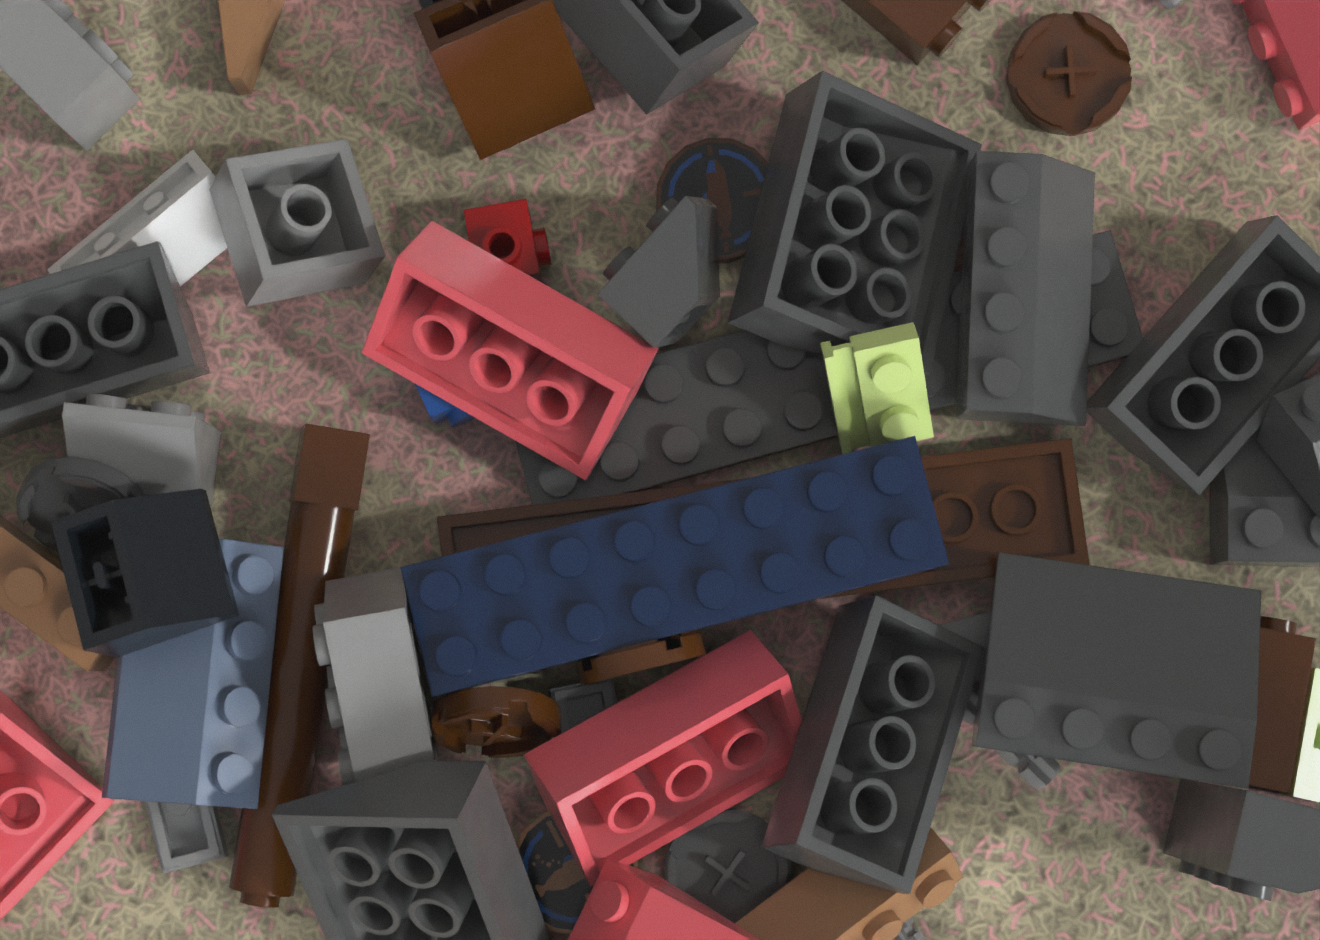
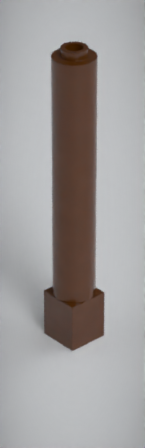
(315, 550)

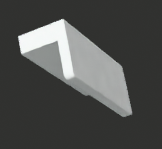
(170, 210)

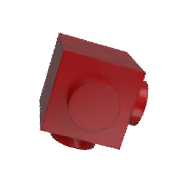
(509, 235)

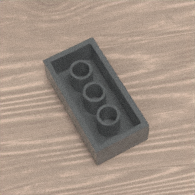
(659, 44)

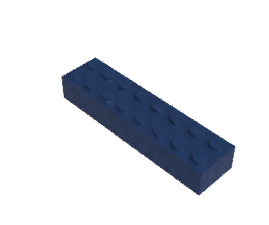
(674, 566)

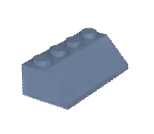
(197, 705)

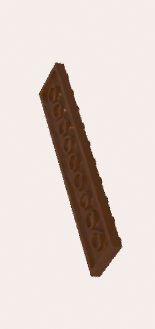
(984, 500)

